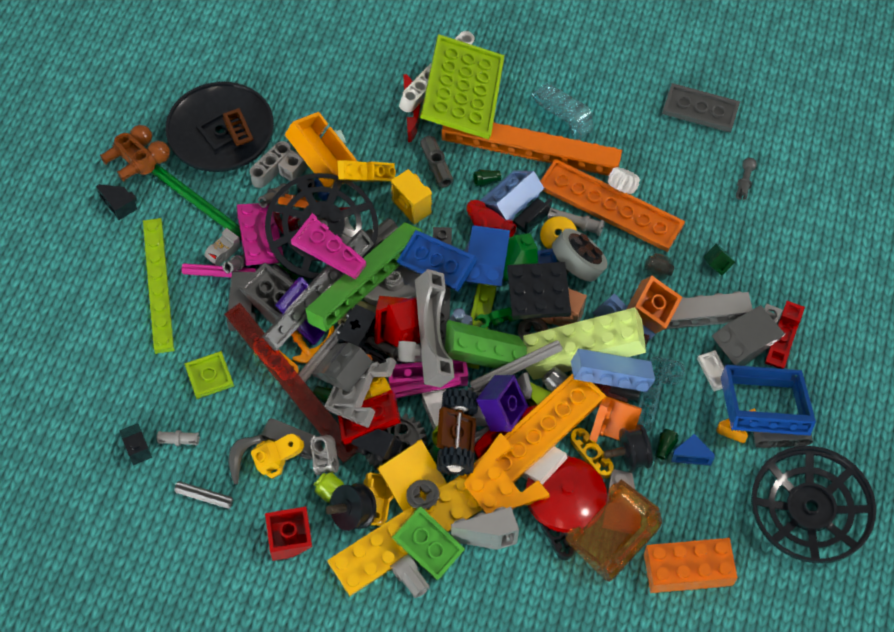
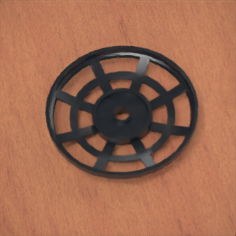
(323, 211)
(818, 495)

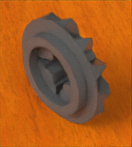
(525, 326)
(429, 489)

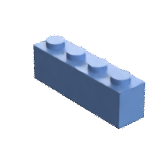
(612, 370)

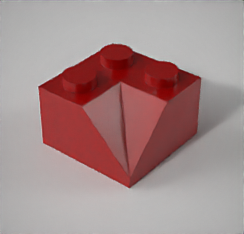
(288, 532)

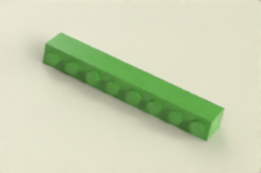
(349, 291)

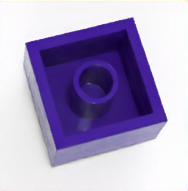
(502, 403)

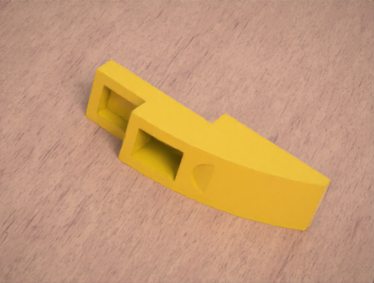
(366, 171)

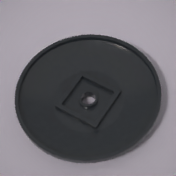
(198, 116)

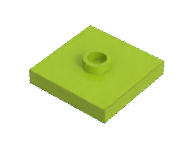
(209, 375)

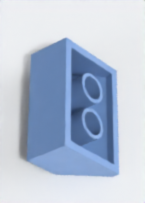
(513, 193)

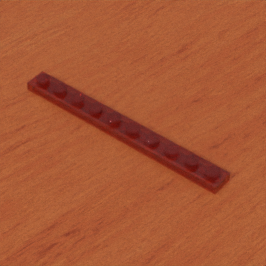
(289, 380)

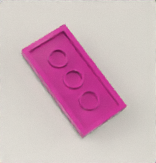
(253, 235)

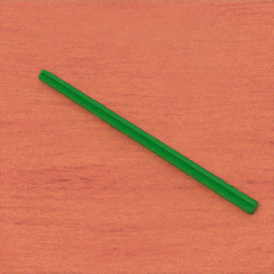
(202, 204)

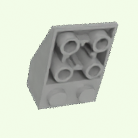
(488, 530)

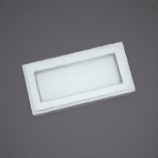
(712, 368)

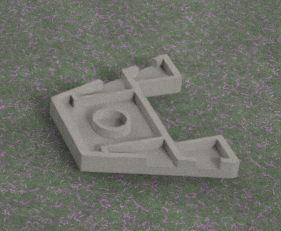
(350, 404)

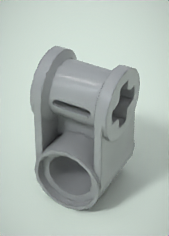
(324, 456)

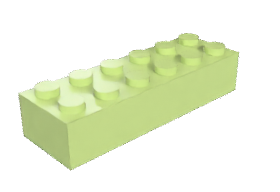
(612, 334)

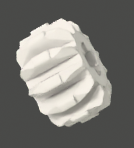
(623, 180)

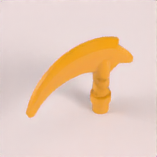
(307, 353)

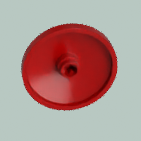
(574, 499)

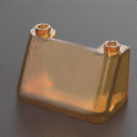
(616, 531)

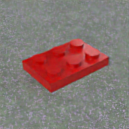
(385, 416)

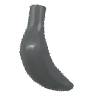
(237, 452)

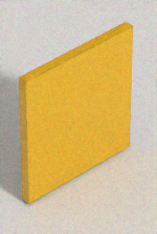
(408, 467)

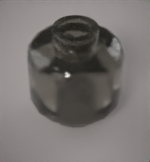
(659, 266)

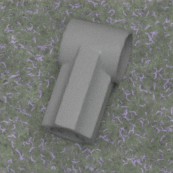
(409, 352)
(407, 571)

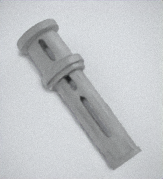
(584, 223)

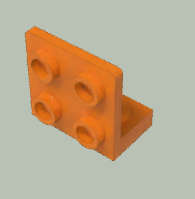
(614, 416)

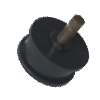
(634, 448)
(352, 506)

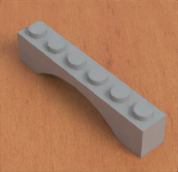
(436, 363)

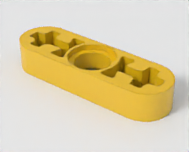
(589, 444)

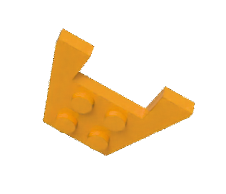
(493, 487)

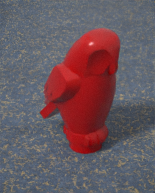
(486, 217)

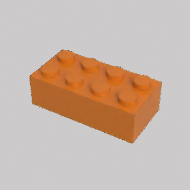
(690, 565)

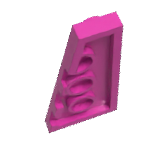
(322, 244)

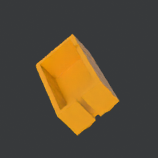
(318, 153)

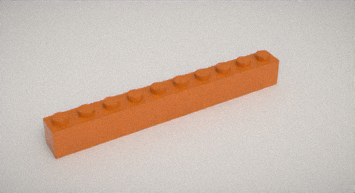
(541, 147)

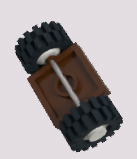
(457, 432)

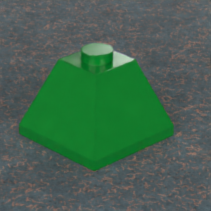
(520, 251)

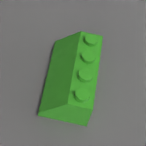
(482, 345)

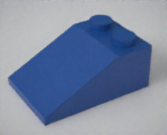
(490, 248)

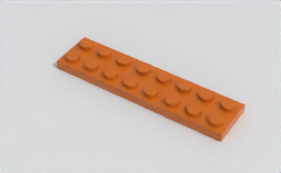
(612, 205)

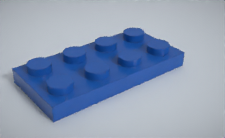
(430, 253)

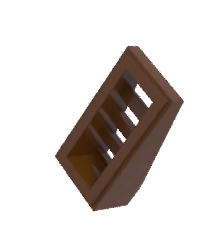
(234, 114)

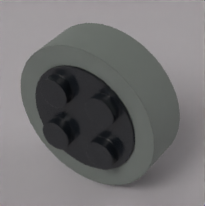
(580, 255)

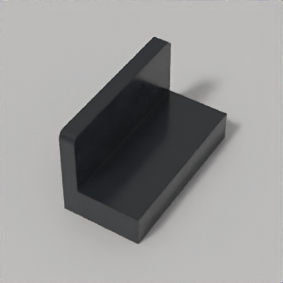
(532, 215)

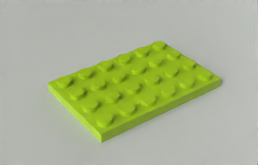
(462, 87)

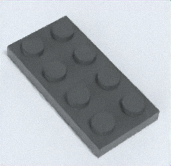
(701, 107)

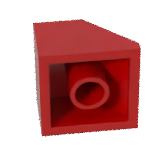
(402, 322)

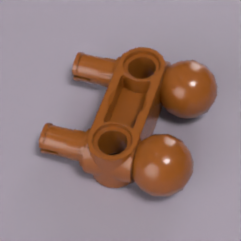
(133, 151)

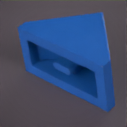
(693, 452)

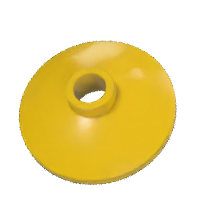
(549, 228)

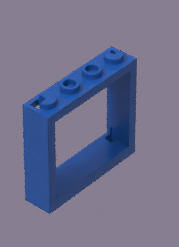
(765, 421)

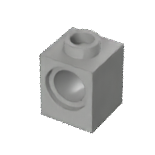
(292, 172)

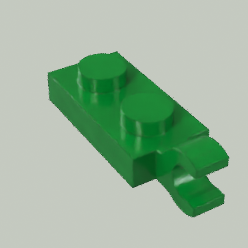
(495, 317)

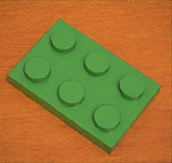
(428, 543)

